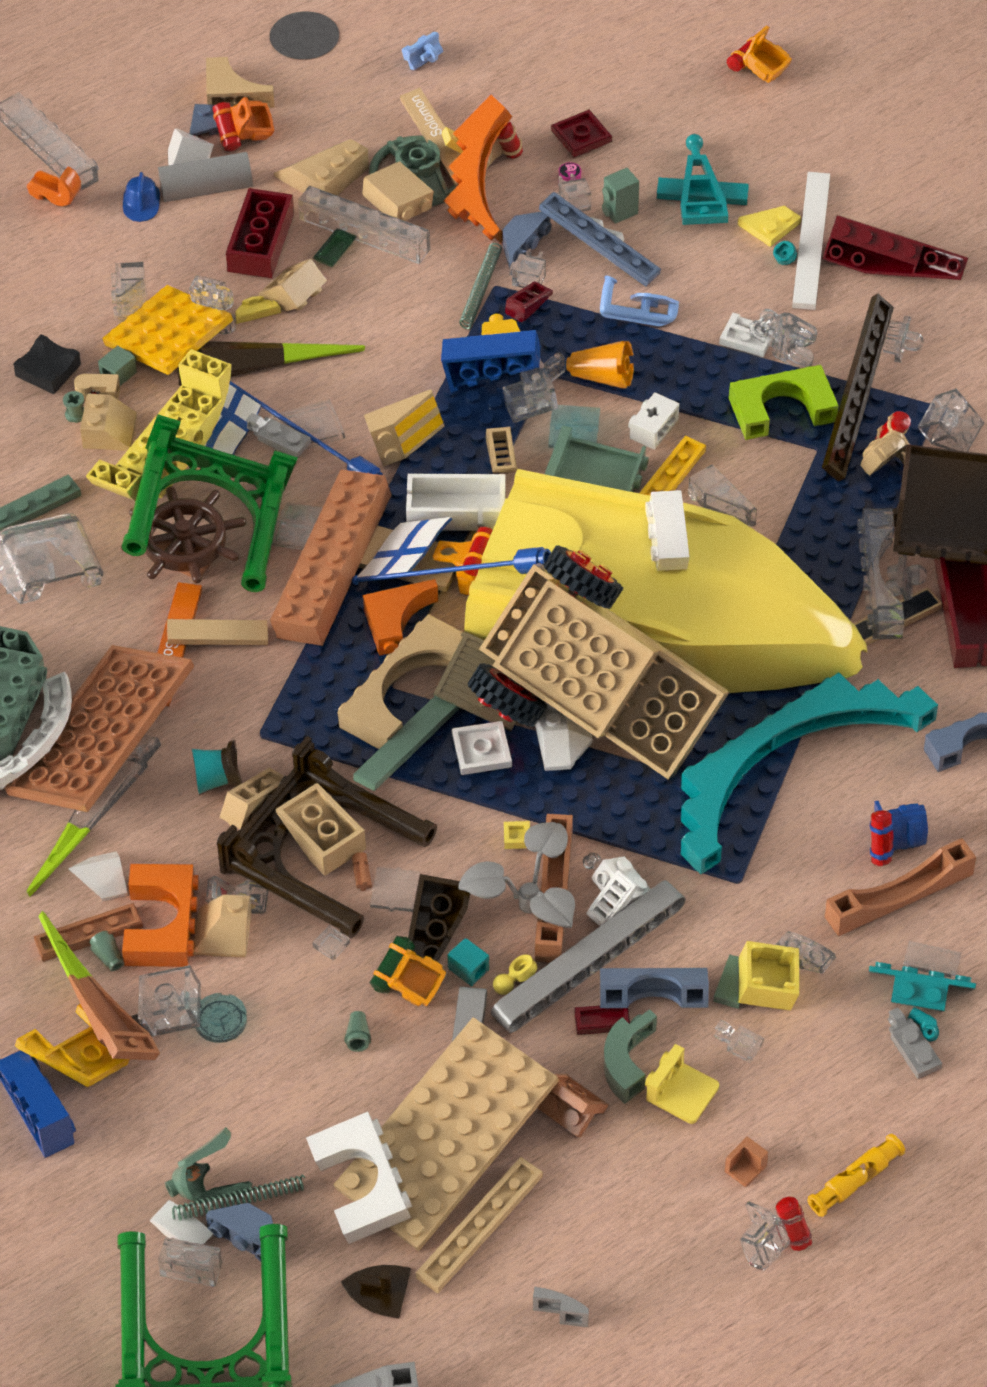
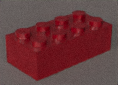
(260, 233)

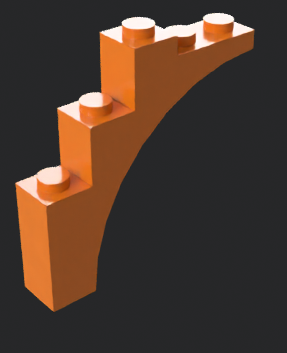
(476, 140)

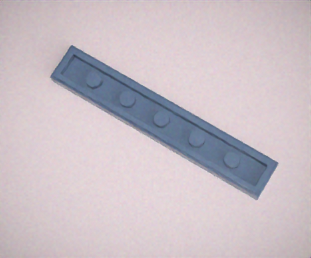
(600, 239)

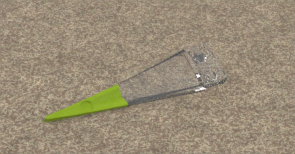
(83, 822)

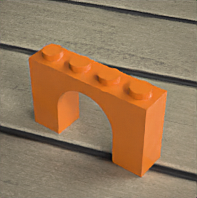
(170, 944)

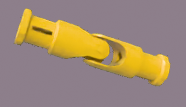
(847, 1182)

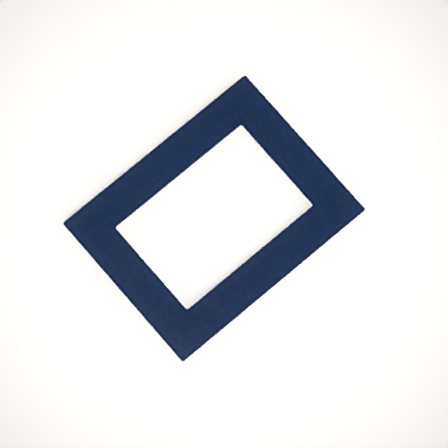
(605, 793)

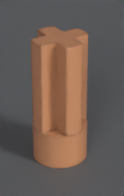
(361, 871)

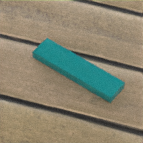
(672, 190)

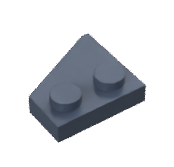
(203, 120)

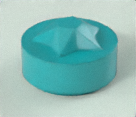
(785, 252)

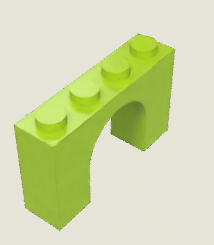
(804, 384)

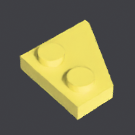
(770, 224)

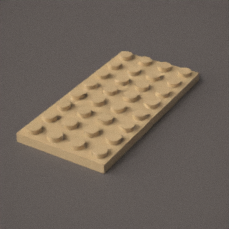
(453, 1127)

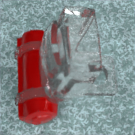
(774, 1232)

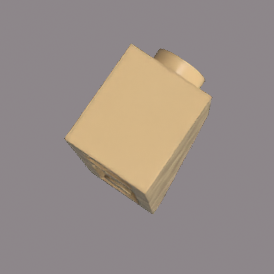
(249, 797)

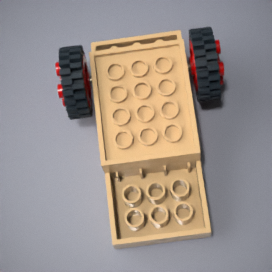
(591, 665)

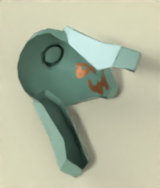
(189, 1175)

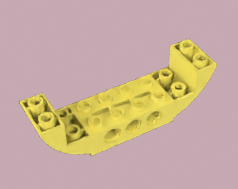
(194, 404)

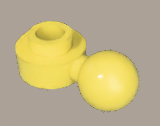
(520, 970)

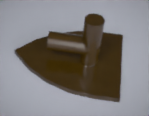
(379, 1288)

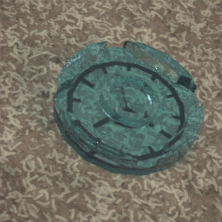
(221, 1018)

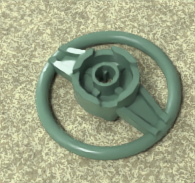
(420, 159)

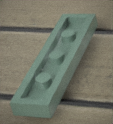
(39, 502)

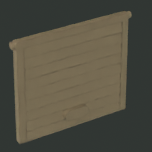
(454, 685)

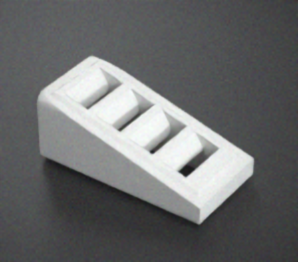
(600, 910)

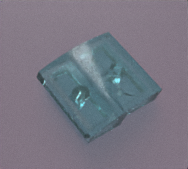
(581, 419)

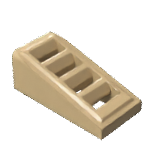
(500, 434)

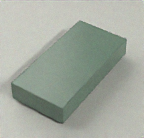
(728, 987)

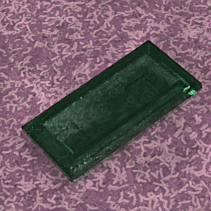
(334, 247)

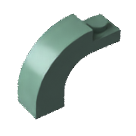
(620, 1072)

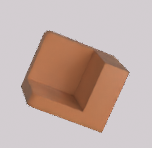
(746, 1161)

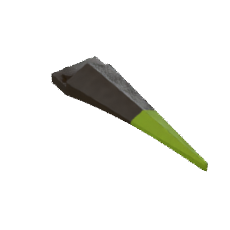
(254, 355)

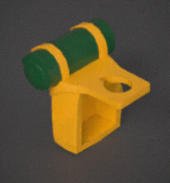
(408, 973)

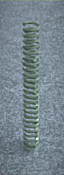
(472, 316)
(237, 1197)

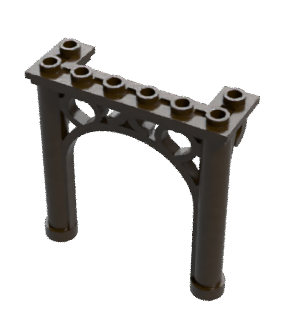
(311, 766)

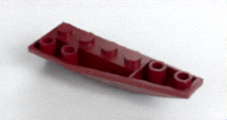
(887, 253)

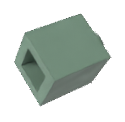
(118, 362)

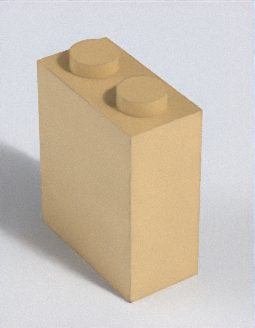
(398, 192)

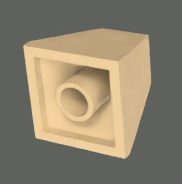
(223, 927)

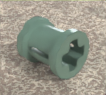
(74, 406)

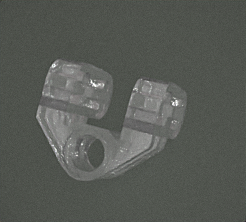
(213, 294)

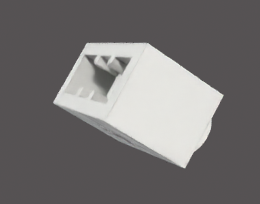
(654, 420)

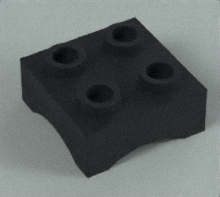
(47, 364)

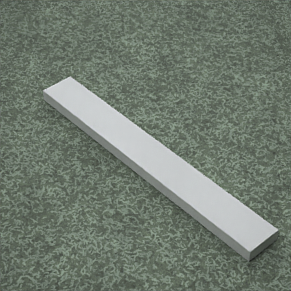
(811, 241)

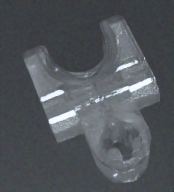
(787, 337)

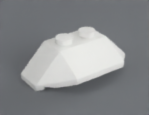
(560, 740)

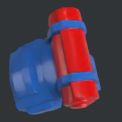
(896, 830)

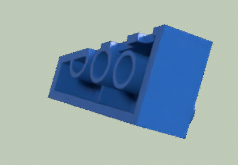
(488, 356)
(37, 1103)

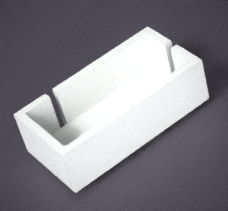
(466, 498)

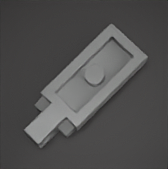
(278, 435)
(912, 1044)

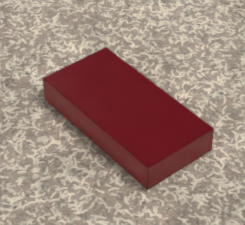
(598, 1020)

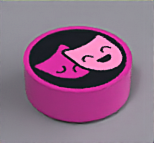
(569, 168)

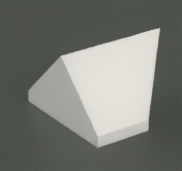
(187, 148)
(102, 875)

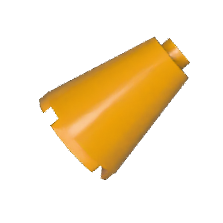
(603, 364)

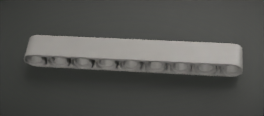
(587, 956)

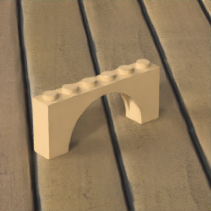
(365, 712)

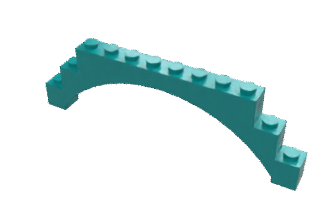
(826, 706)

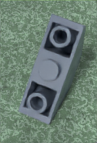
(524, 233)
(239, 1225)

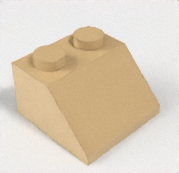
(295, 286)
(107, 423)

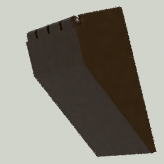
(943, 505)

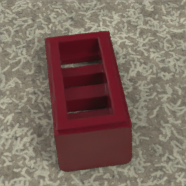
(525, 302)

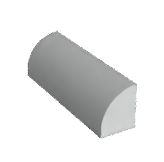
(205, 176)

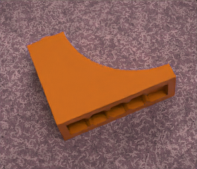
(392, 608)

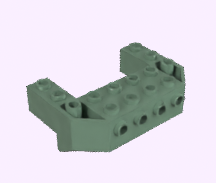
(20, 685)

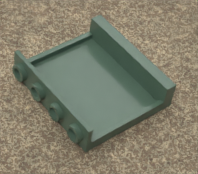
(596, 463)

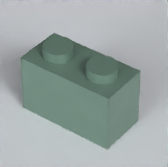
(620, 195)

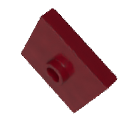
(581, 133)

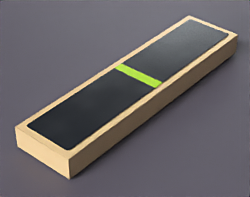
(921, 605)

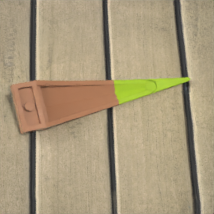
(109, 1021)

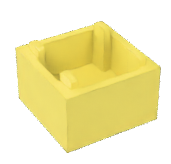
(768, 975)

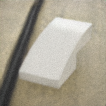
(186, 1229)

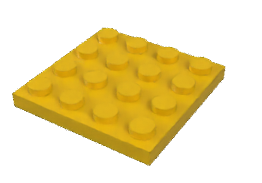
(167, 329)

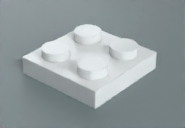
(481, 748)

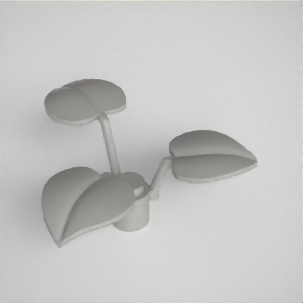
(554, 905)

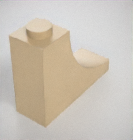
(228, 87)

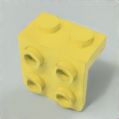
(680, 1087)

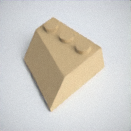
(329, 169)

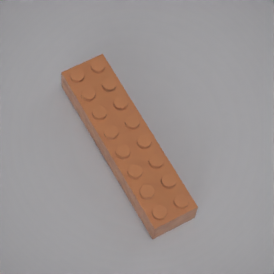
(331, 557)

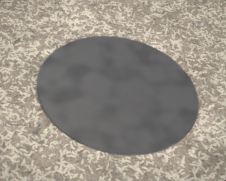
(304, 35)

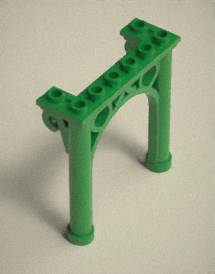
(217, 469)
(273, 1325)

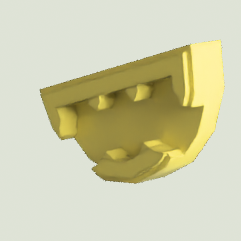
(256, 308)

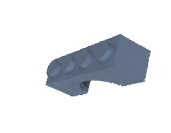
(946, 744)
(625, 985)

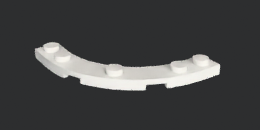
(54, 718)

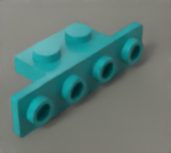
(919, 989)

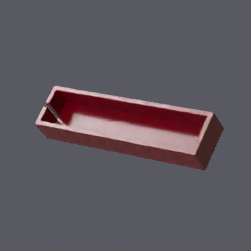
(965, 610)

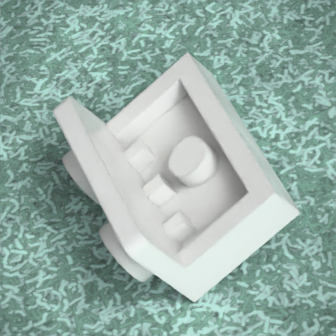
(610, 866)

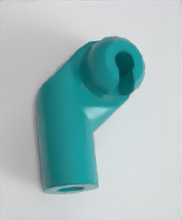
(927, 1024)

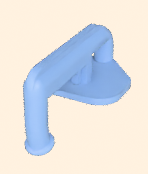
(635, 315)

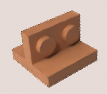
(572, 1105)

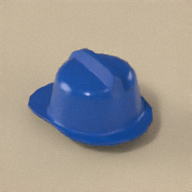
(141, 198)

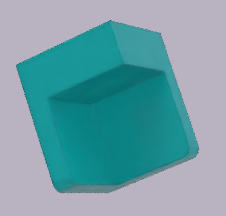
(468, 962)

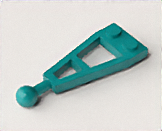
(705, 211)

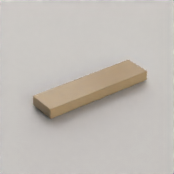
(217, 632)

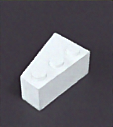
(667, 530)

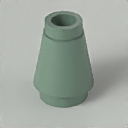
(106, 949)
(357, 1032)

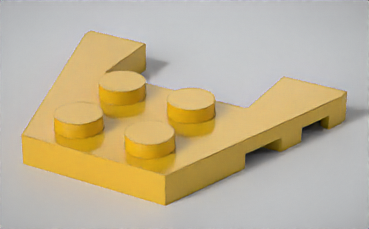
(78, 1057)

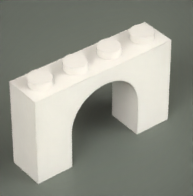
(385, 1203)

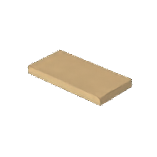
(442, 579)

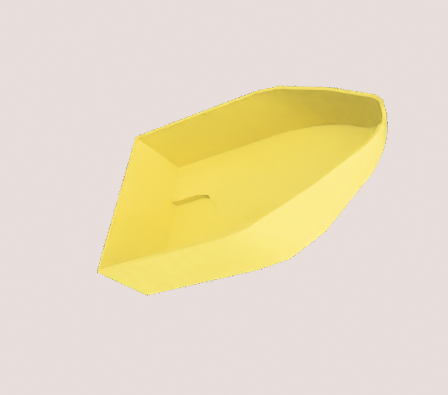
(732, 614)

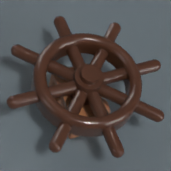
(182, 545)

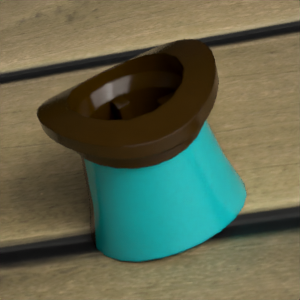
(216, 768)

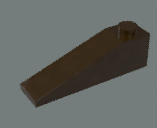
(436, 914)

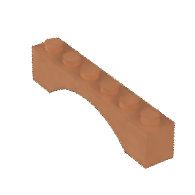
(554, 874)
(858, 907)

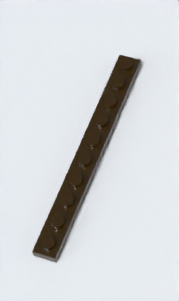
(857, 388)

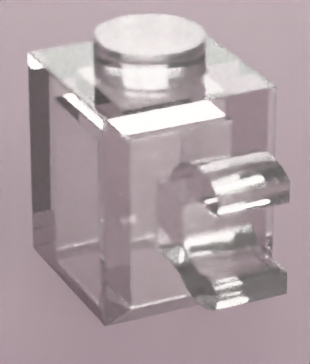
(575, 192)
(528, 269)

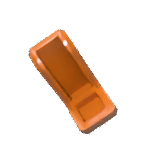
(57, 190)

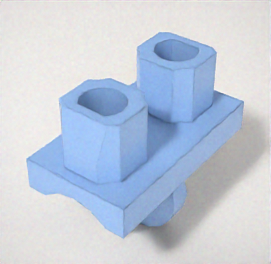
(424, 50)

